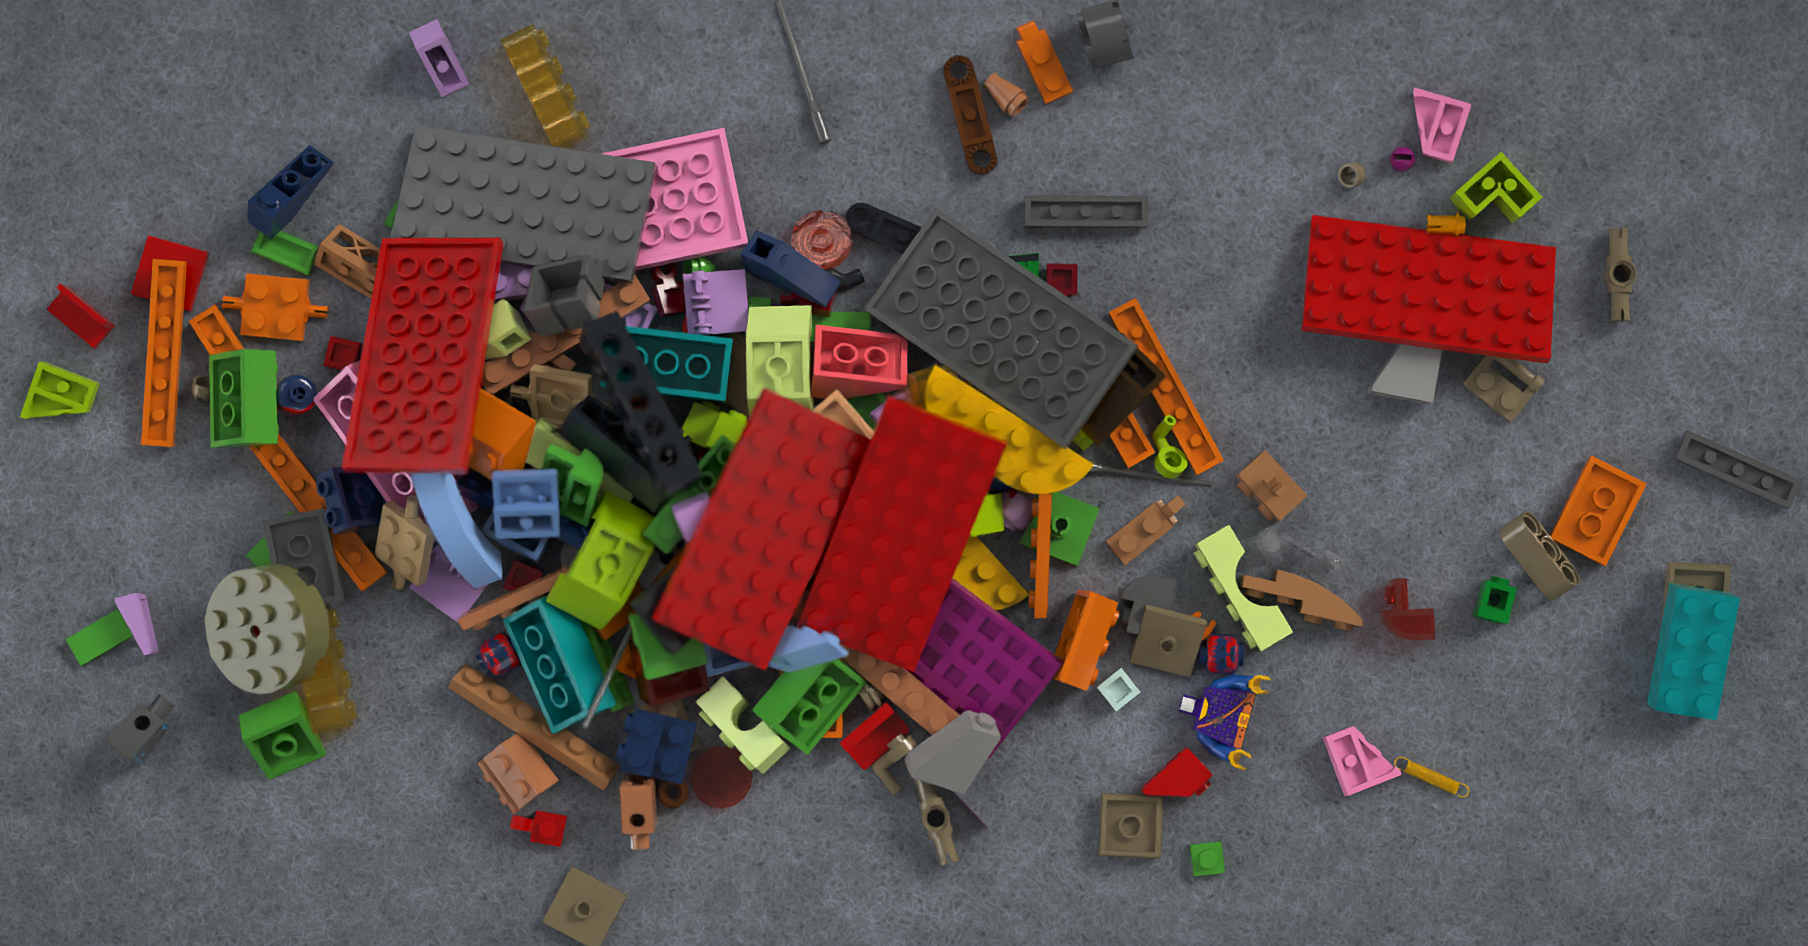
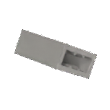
(1408, 375)
(954, 752)

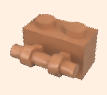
(517, 772)

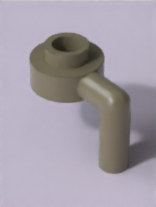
(898, 748)

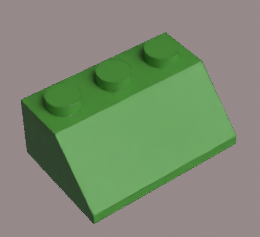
(243, 398)
(809, 701)

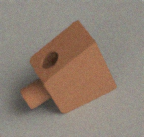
(638, 796)

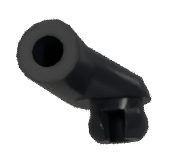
(847, 280)

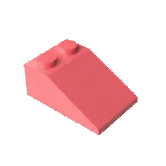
(856, 362)

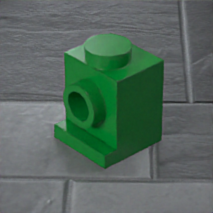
(1501, 611)

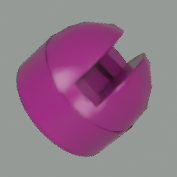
(1402, 164)

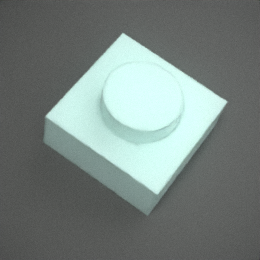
(1118, 689)

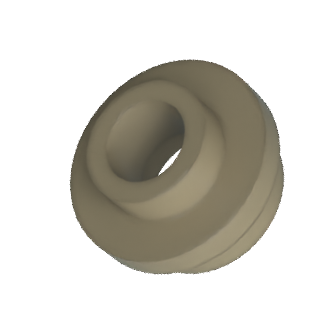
(870, 697)

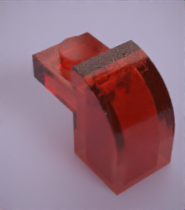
(1406, 622)

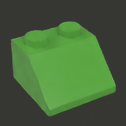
(280, 735)

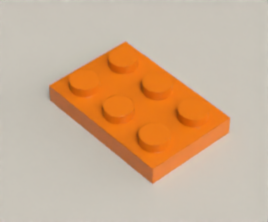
(1597, 510)

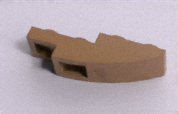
(1314, 600)

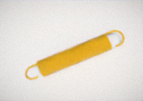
(1432, 777)

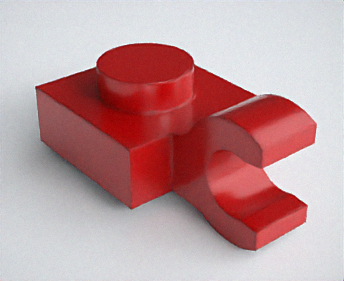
(545, 827)

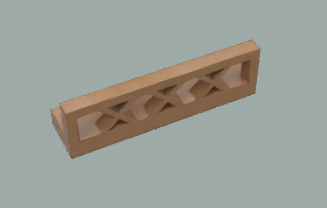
(346, 262)

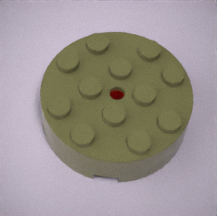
(266, 628)

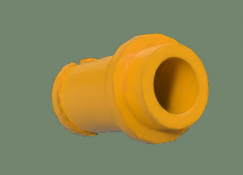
(1446, 224)

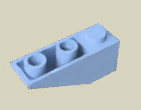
(805, 649)

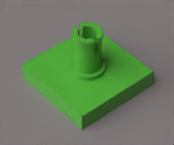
(1070, 528)

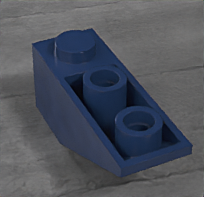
(287, 192)
(788, 269)

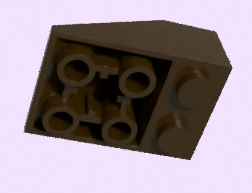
(1126, 393)

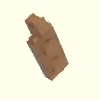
(1144, 529)

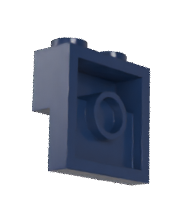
(350, 500)
(656, 745)

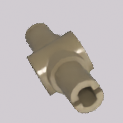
(1619, 258)
(940, 834)

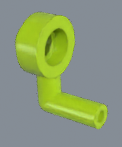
(1167, 453)

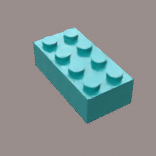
(682, 363)
(1693, 651)
(557, 663)

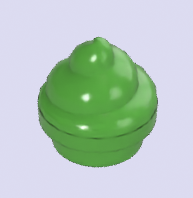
(698, 264)

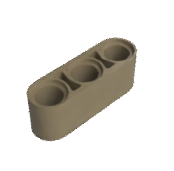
(1539, 555)

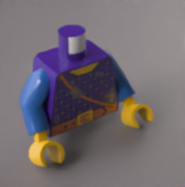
(1224, 715)

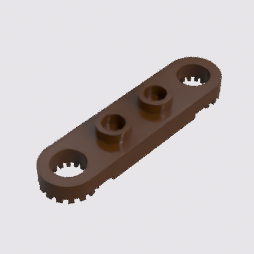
(970, 115)

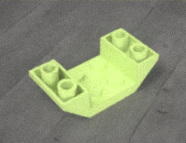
(779, 353)

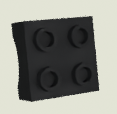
(645, 607)

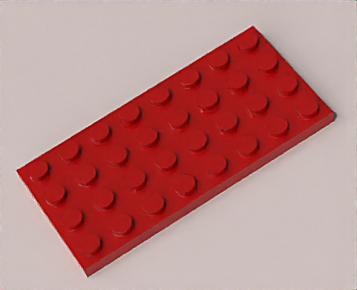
(1429, 289)
(423, 356)
(763, 529)
(902, 533)

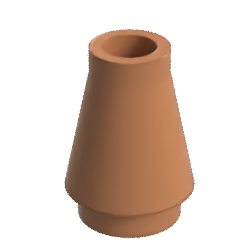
(1007, 95)

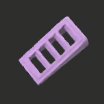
(138, 618)

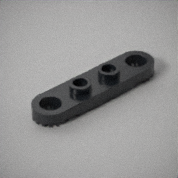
(883, 227)

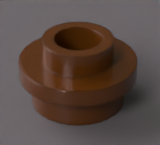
(669, 802)

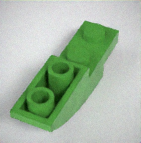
(664, 529)

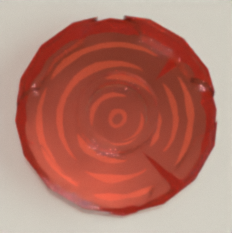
(822, 238)
(729, 781)

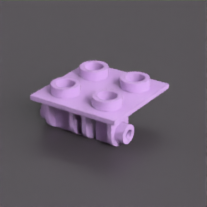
(716, 302)
(447, 587)

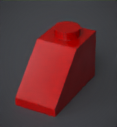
(1179, 777)

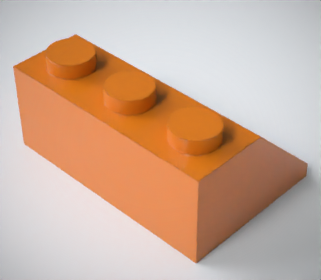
(499, 436)
(1085, 638)

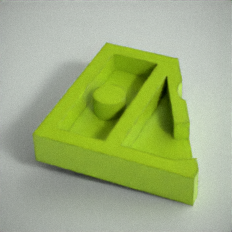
(58, 392)

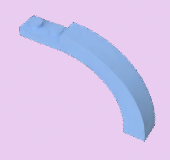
(456, 530)

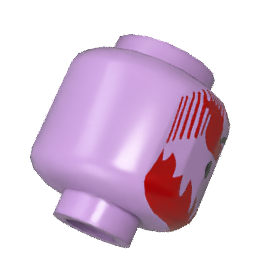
(1017, 509)

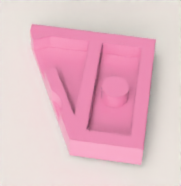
(1440, 124)
(1357, 761)

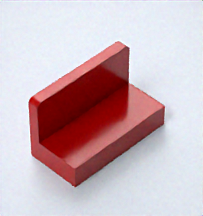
(80, 316)
(871, 738)

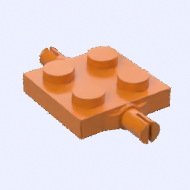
(275, 307)

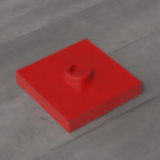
(166, 250)

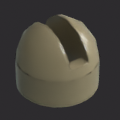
(1344, 177)
(201, 388)

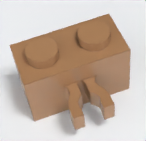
(1270, 487)

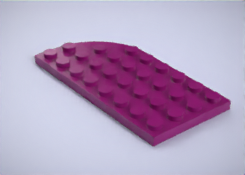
(983, 661)

